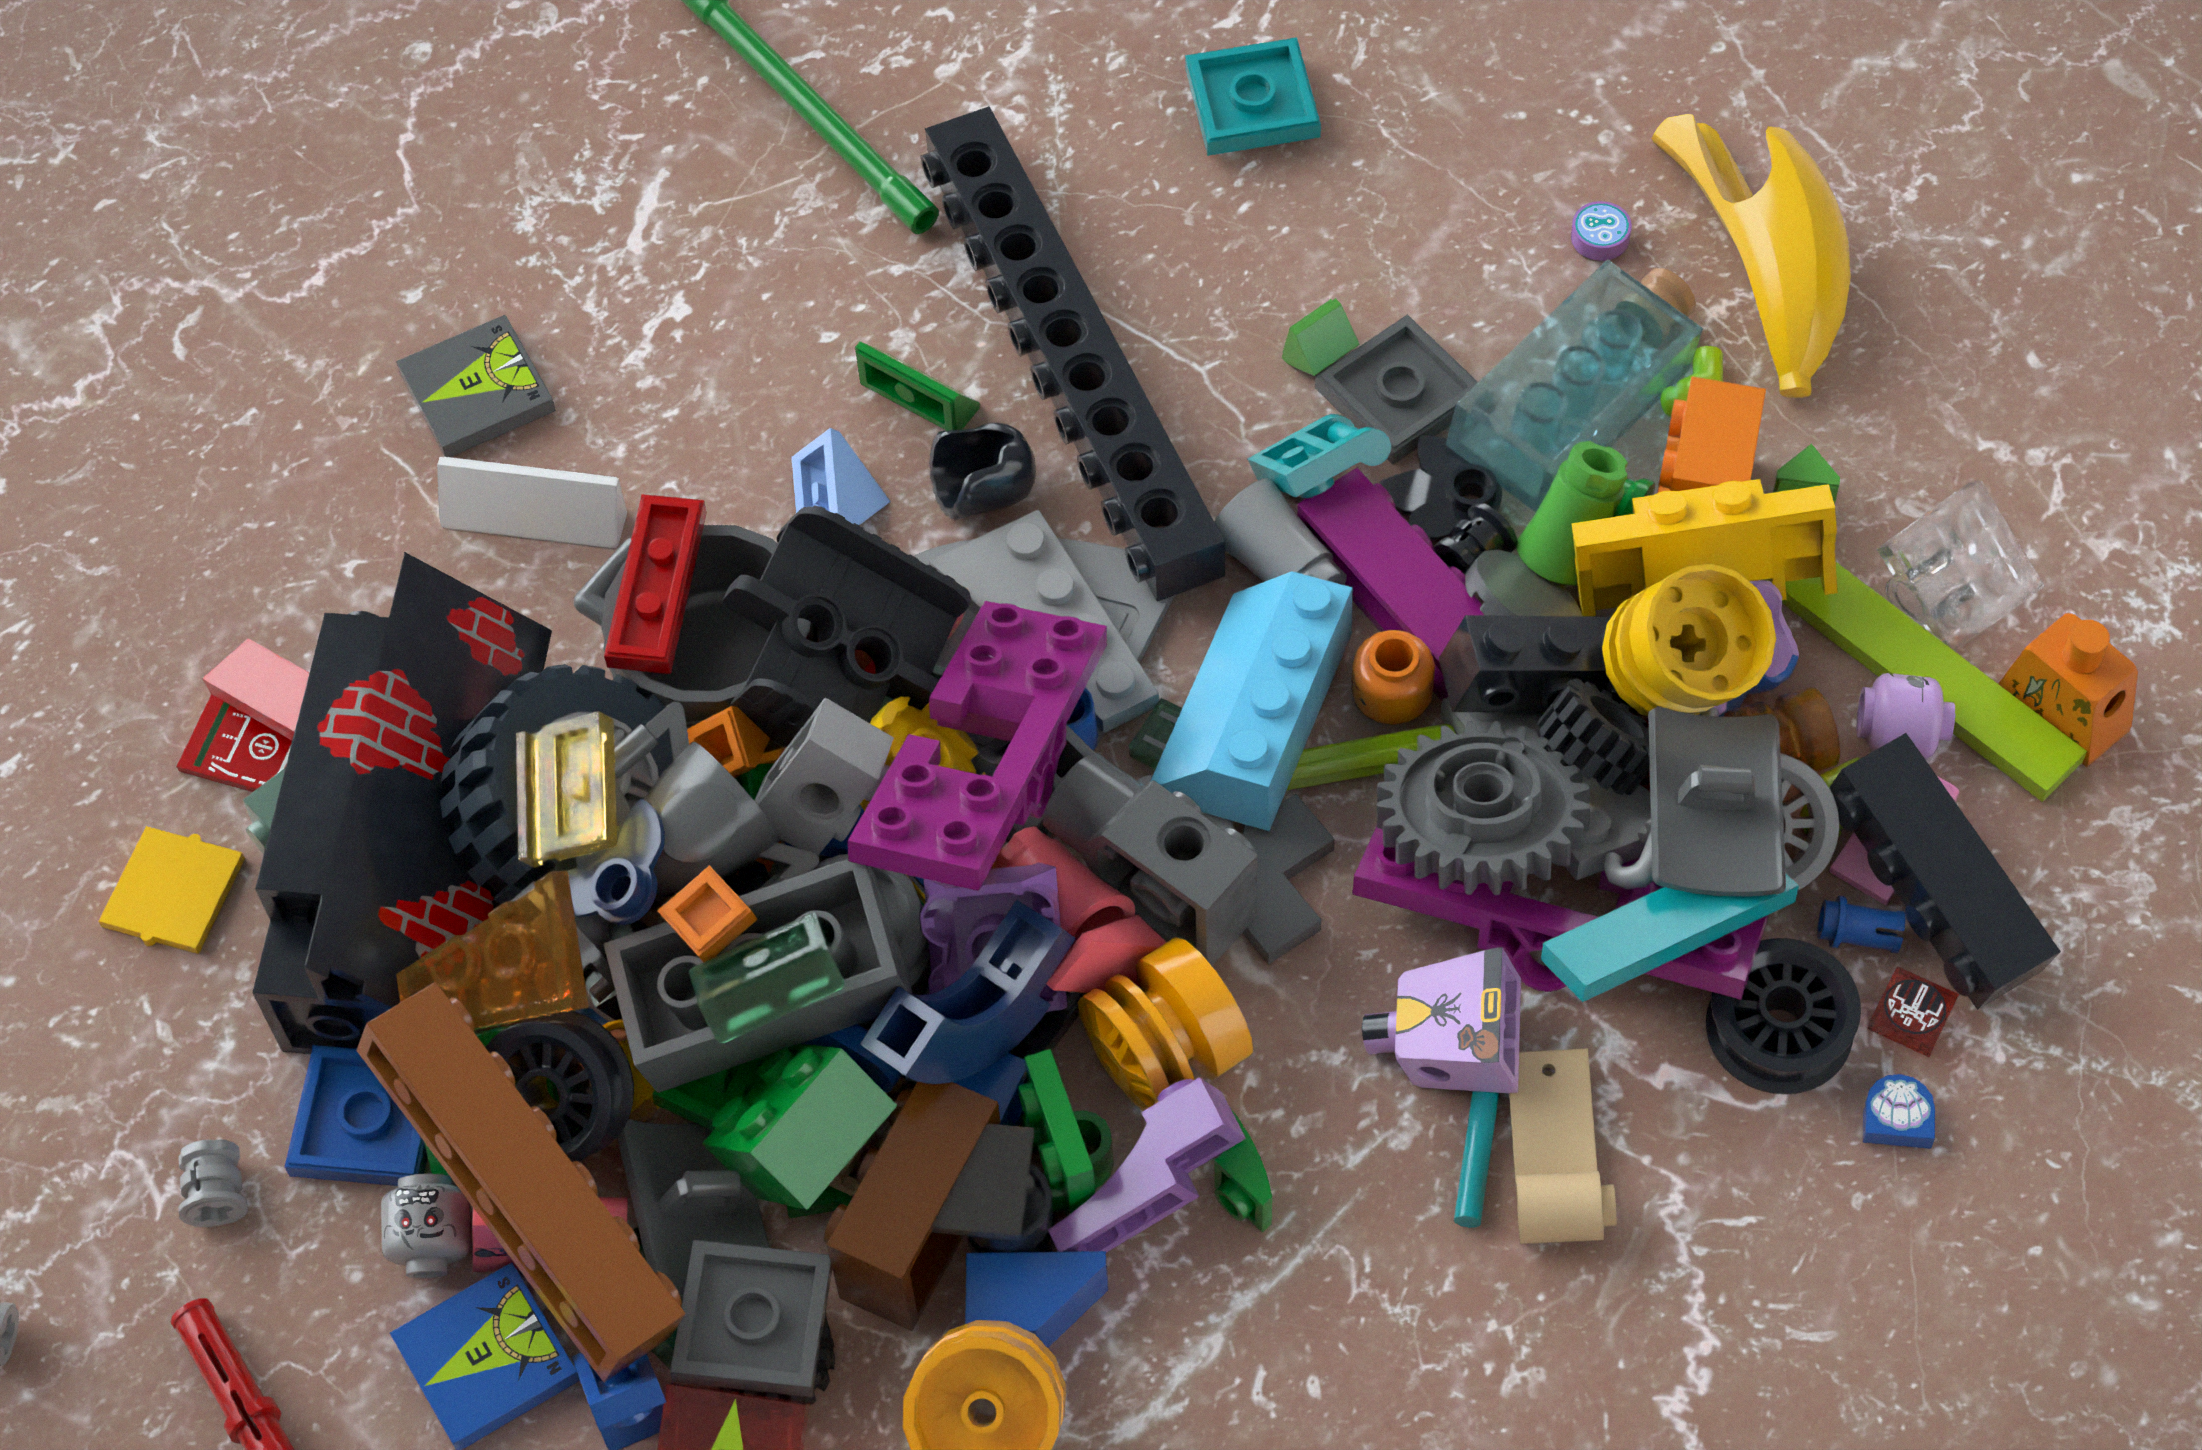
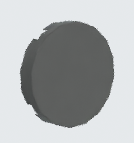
(1516, 590)

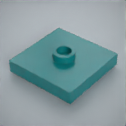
(1252, 96)

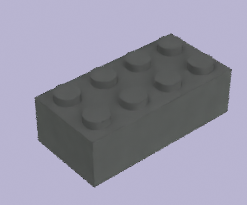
(660, 1007)

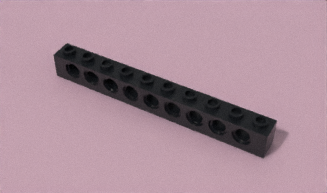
(1073, 356)

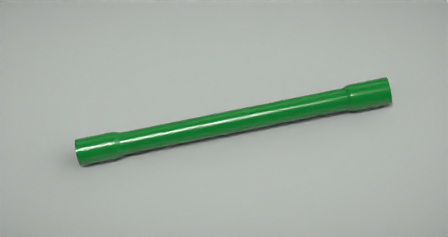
(894, 189)

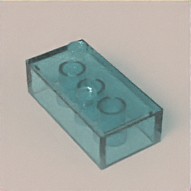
(1573, 381)

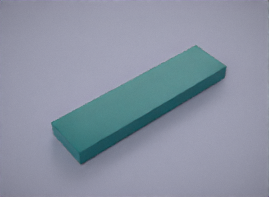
(1650, 934)

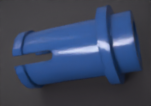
(1858, 924)

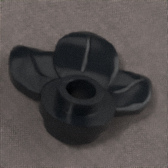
(1437, 489)

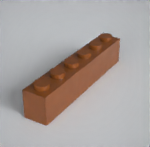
(521, 1180)

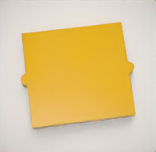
(172, 890)

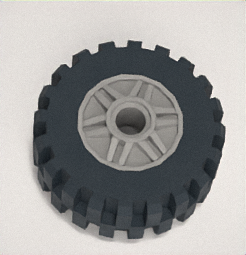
(485, 765)

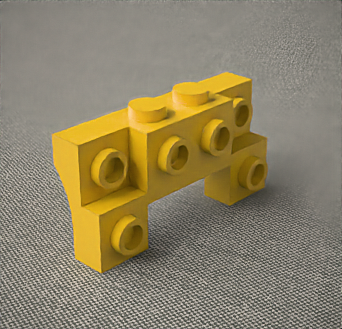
(1726, 525)

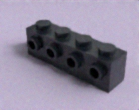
(1522, 661)
(1941, 872)

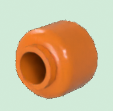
(1392, 677)

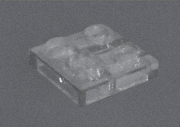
(1958, 567)

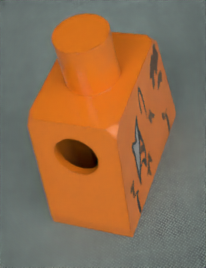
(2077, 683)

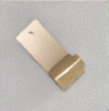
(1556, 1151)

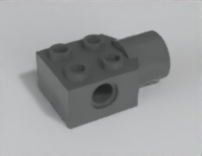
(1158, 852)

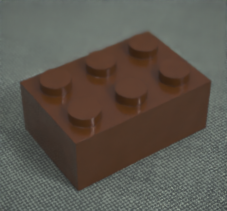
(884, 1238)

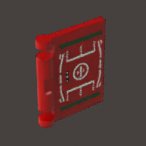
(233, 748)

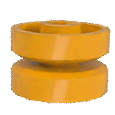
(992, 1364)

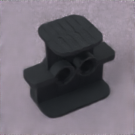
(858, 599)

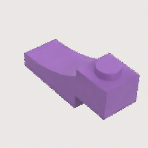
(1180, 1135)

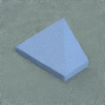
(835, 478)

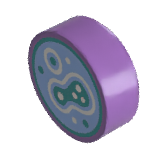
(1601, 231)

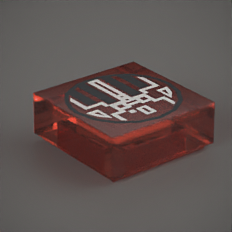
(1913, 1011)

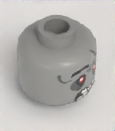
(425, 1225)

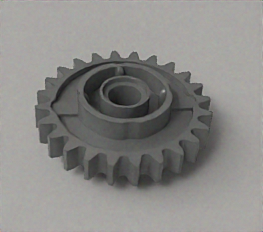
(1482, 807)

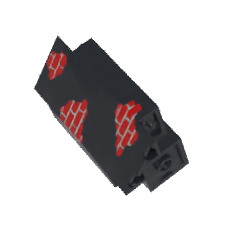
(358, 835)

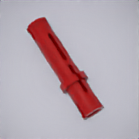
(202, 1335)

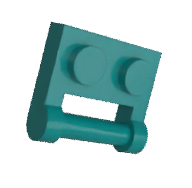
(1315, 454)

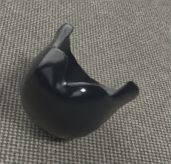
(980, 469)

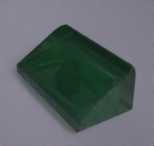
(766, 978)

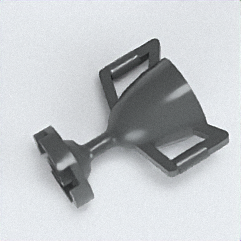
(704, 822)

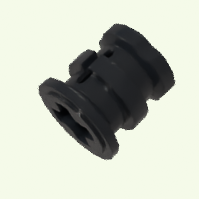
(1471, 537)

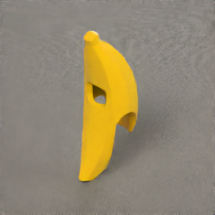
(1786, 237)

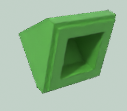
(1319, 339)
(1806, 471)

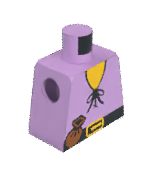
(1454, 1024)

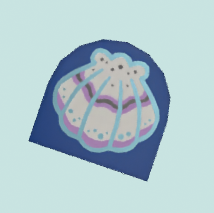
(1899, 1113)

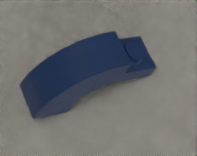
(981, 1013)

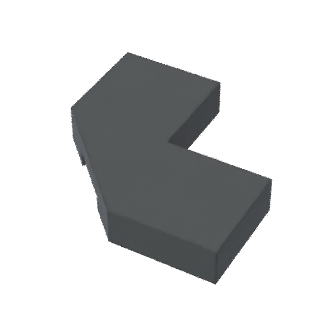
(1288, 848)

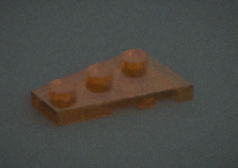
(512, 964)

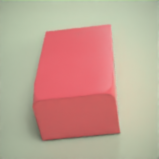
(1104, 954)

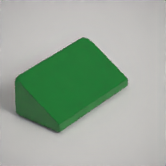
(913, 389)

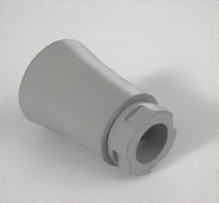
(1271, 537)

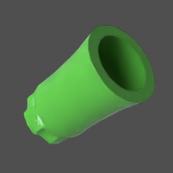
(1583, 490)

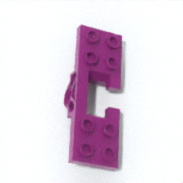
(1006, 681)
(1525, 923)

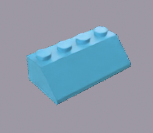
(1257, 697)

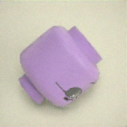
(1902, 706)

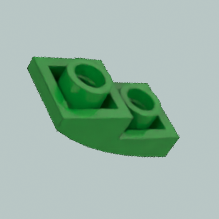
(1243, 1183)

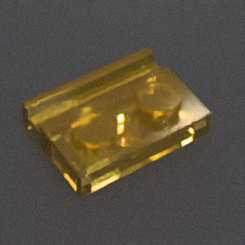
(566, 789)

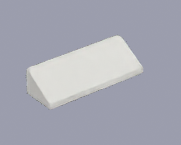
(530, 502)

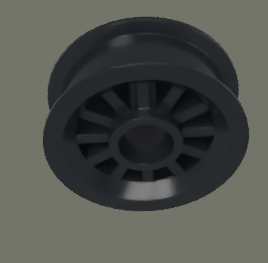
(1823, 1019)
(539, 1052)

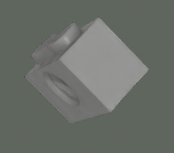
(824, 777)

